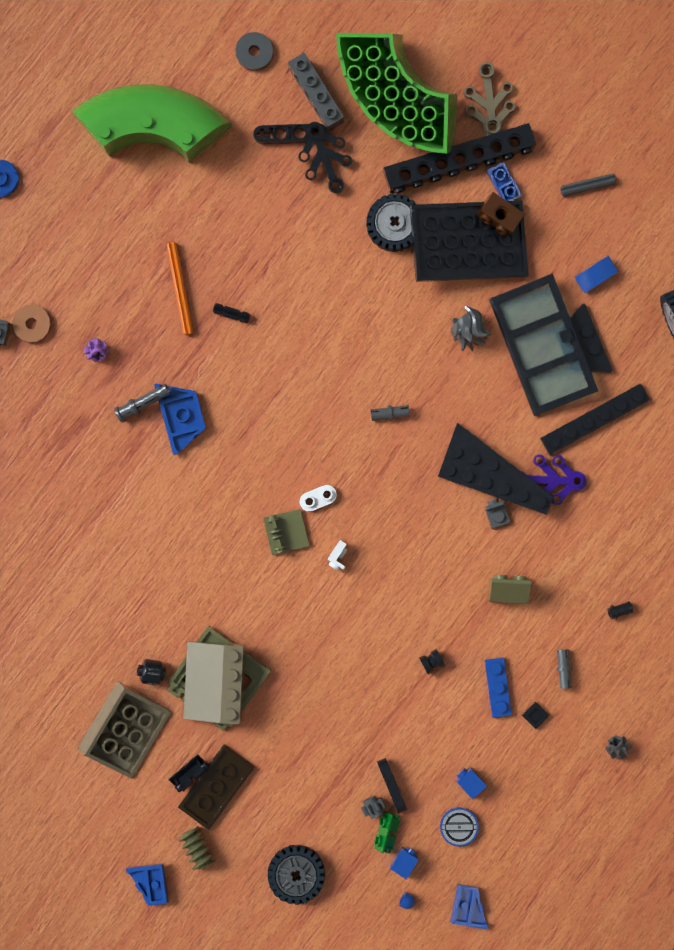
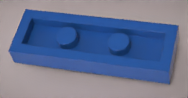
(497, 687)

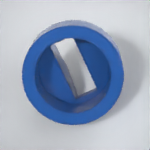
(407, 901)

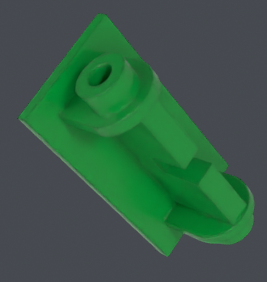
(384, 841)

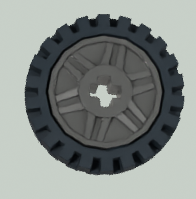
(281, 876)

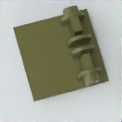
(286, 532)

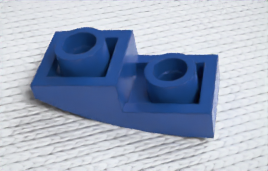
(503, 182)
(596, 274)

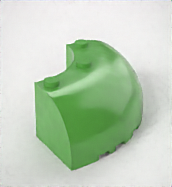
(394, 93)
(151, 116)

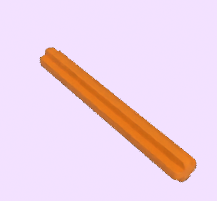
(179, 288)

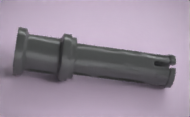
(134, 406)

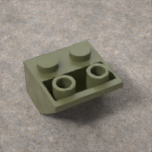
(509, 590)

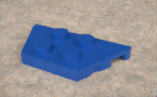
(181, 417)

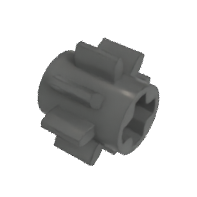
(618, 747)
(373, 807)

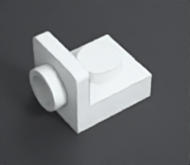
(339, 551)

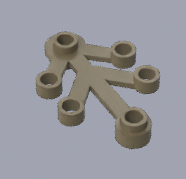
(489, 103)

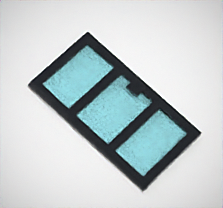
(543, 345)

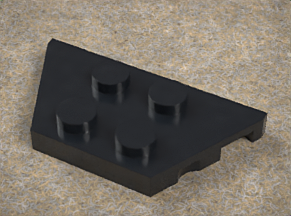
(590, 341)

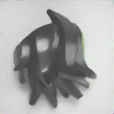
(469, 329)

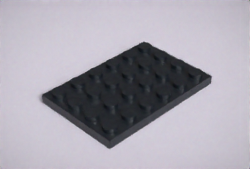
(457, 245)

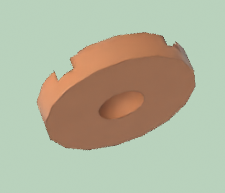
(20, 323)

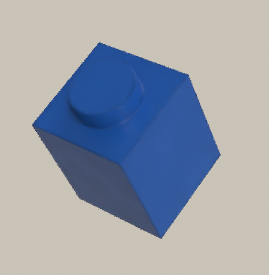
(470, 782)
(404, 862)

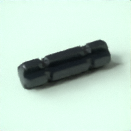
(231, 313)

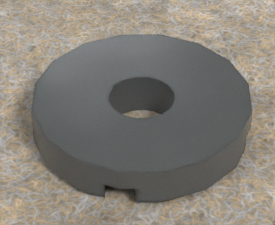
(251, 40)

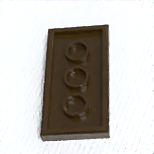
(216, 787)

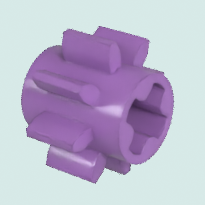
(96, 350)

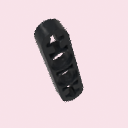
(288, 128)

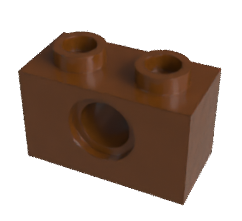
(511, 214)

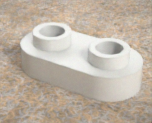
(318, 498)

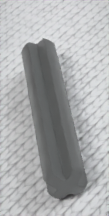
(588, 184)

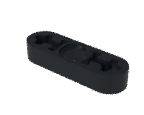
(391, 785)

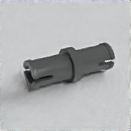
(390, 412)
(564, 668)

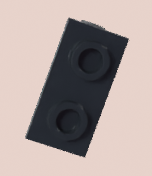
(194, 768)

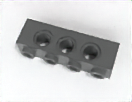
(315, 92)

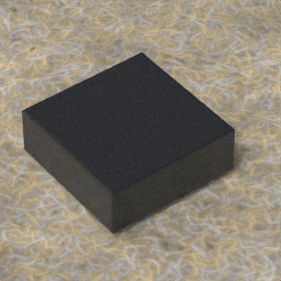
(535, 715)

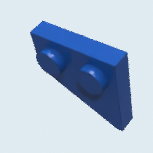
(151, 882)
(467, 908)

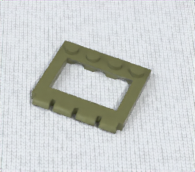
(252, 669)

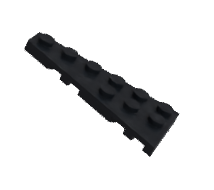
(482, 469)

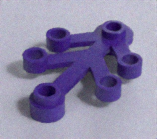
(554, 480)

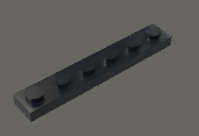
(594, 419)

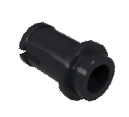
(620, 610)

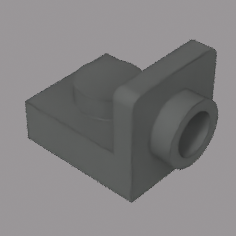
(496, 513)

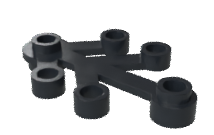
(323, 153)

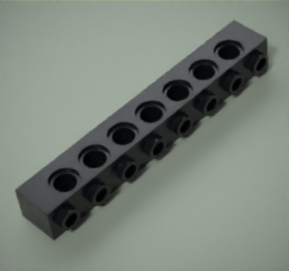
(522, 134)

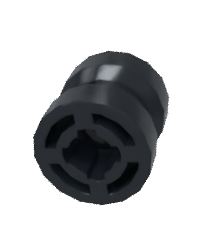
(432, 661)

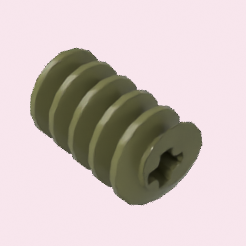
(196, 849)

